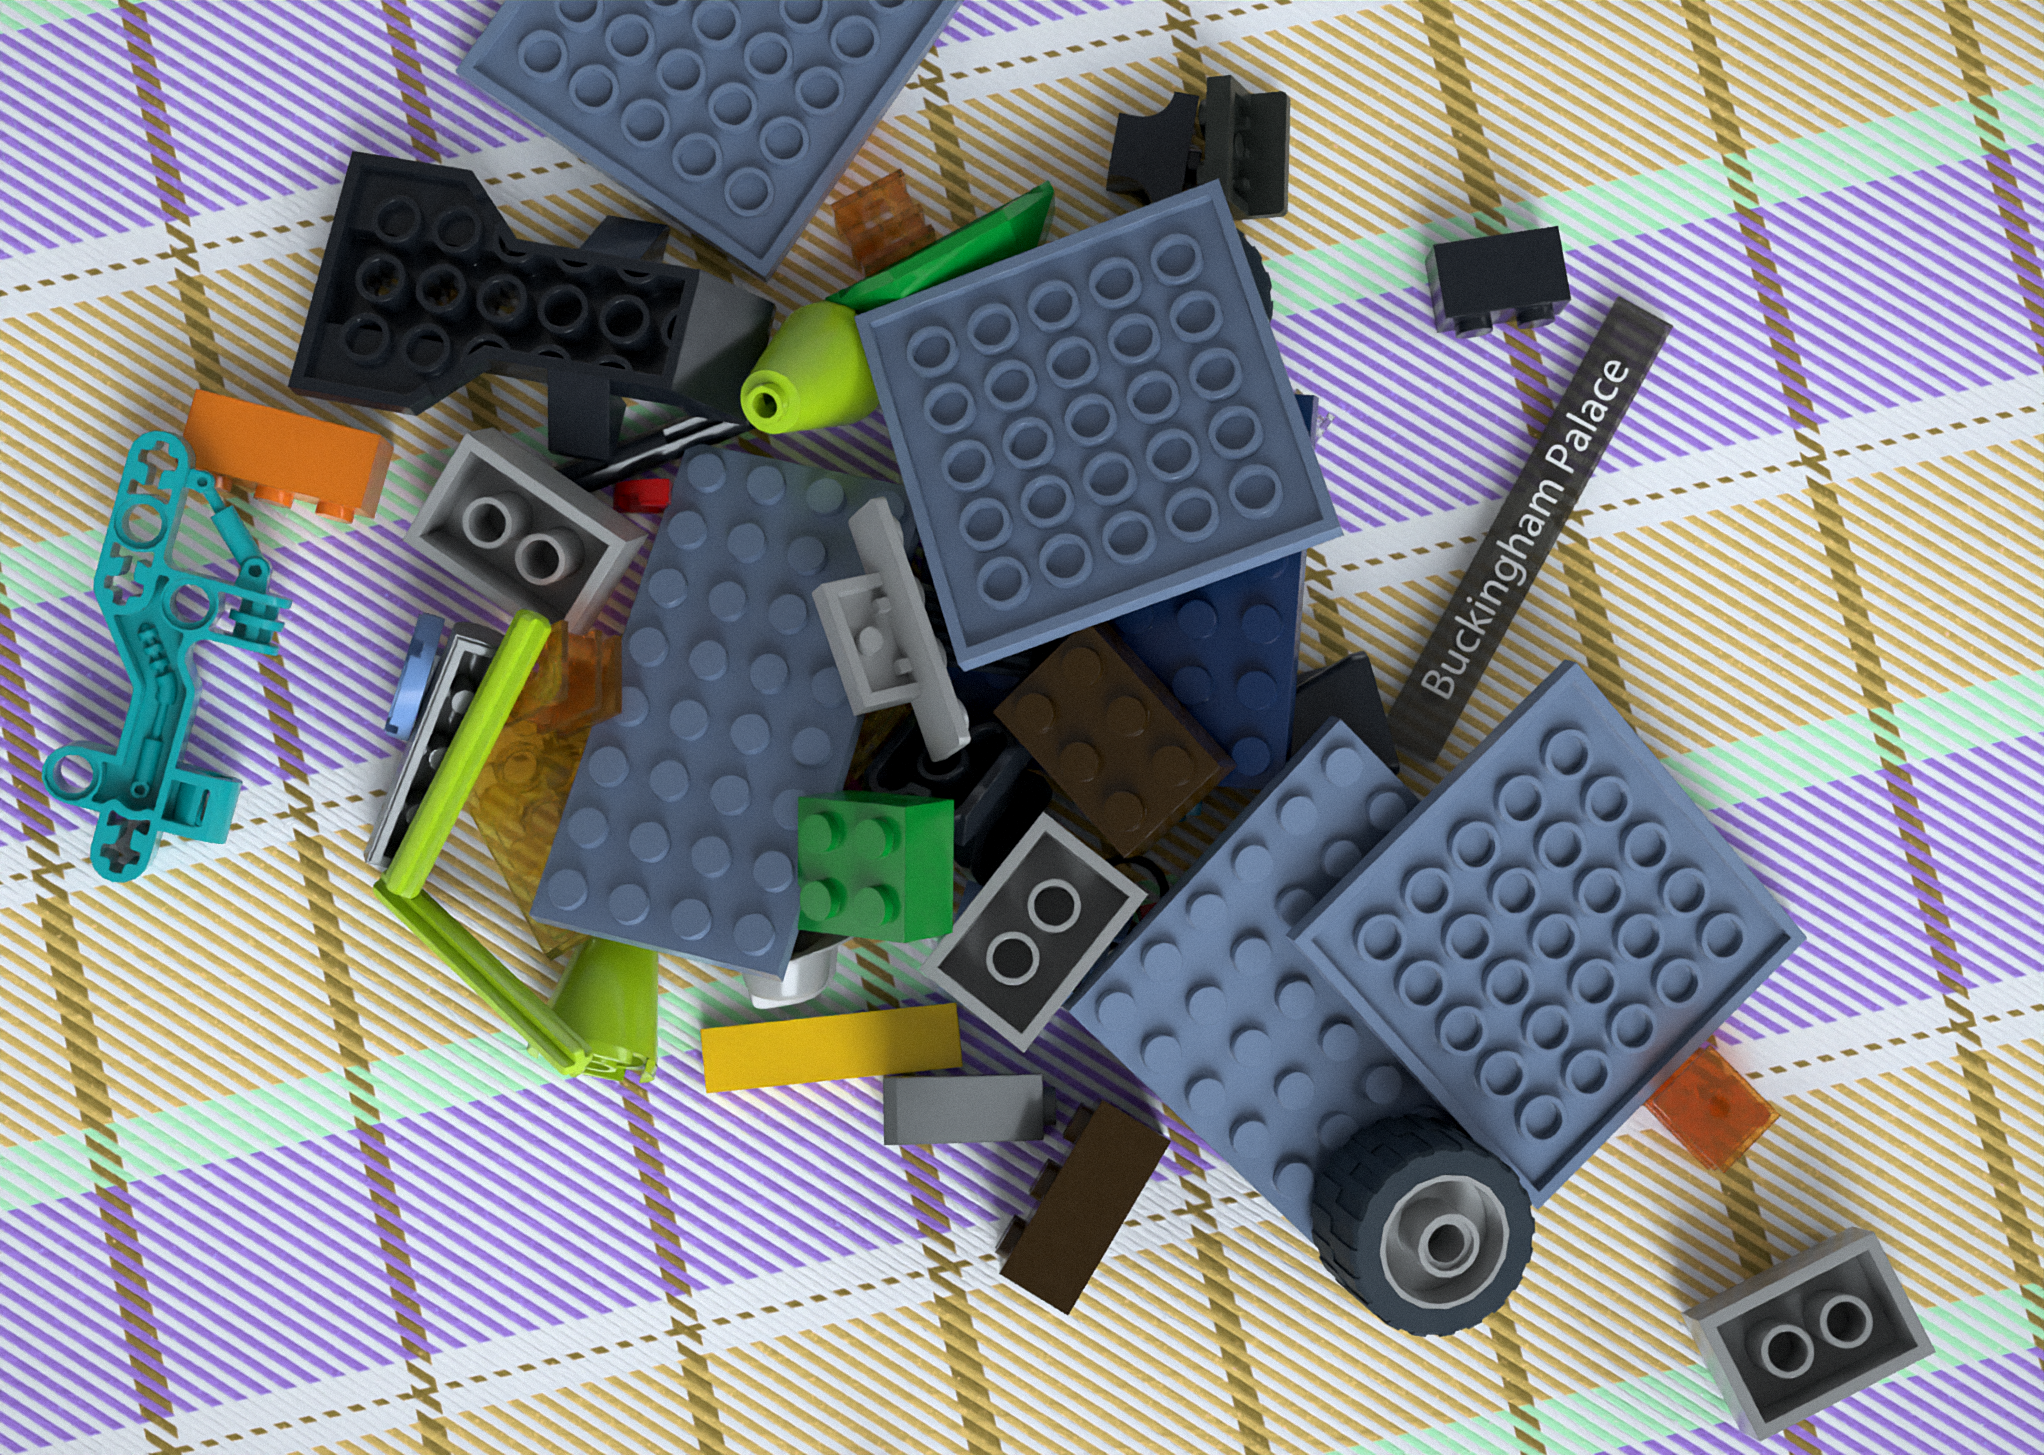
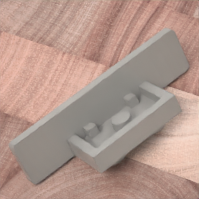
(885, 636)

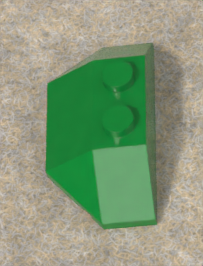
(985, 241)

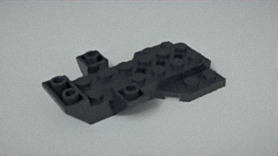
(586, 319)

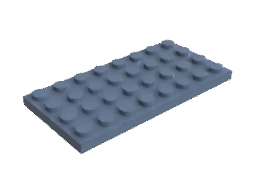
(727, 716)

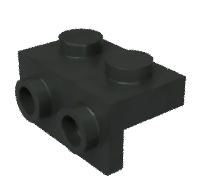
(1246, 147)

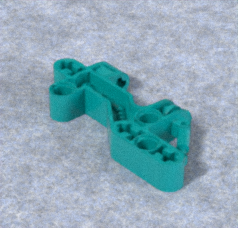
(156, 645)

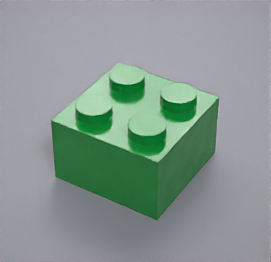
(876, 865)

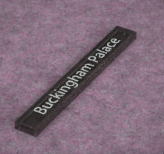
(1525, 529)

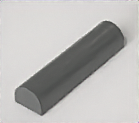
(444, 707)

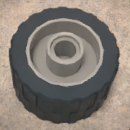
(1422, 1225)

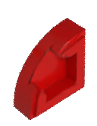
(642, 496)

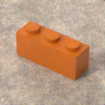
(288, 456)

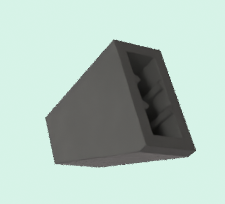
(966, 1108)

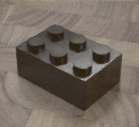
(1114, 739)
(1079, 1203)

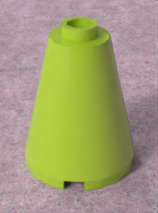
(811, 374)
(613, 1005)

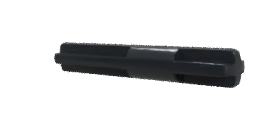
(649, 451)

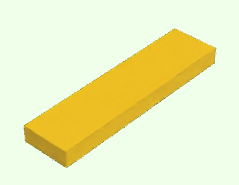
(831, 1047)

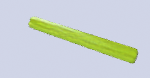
(467, 753)
(489, 979)

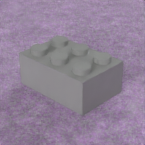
(524, 533)
(1033, 932)
(1808, 1333)

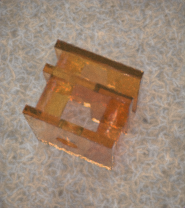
(871, 246)
(574, 683)
(1711, 1110)

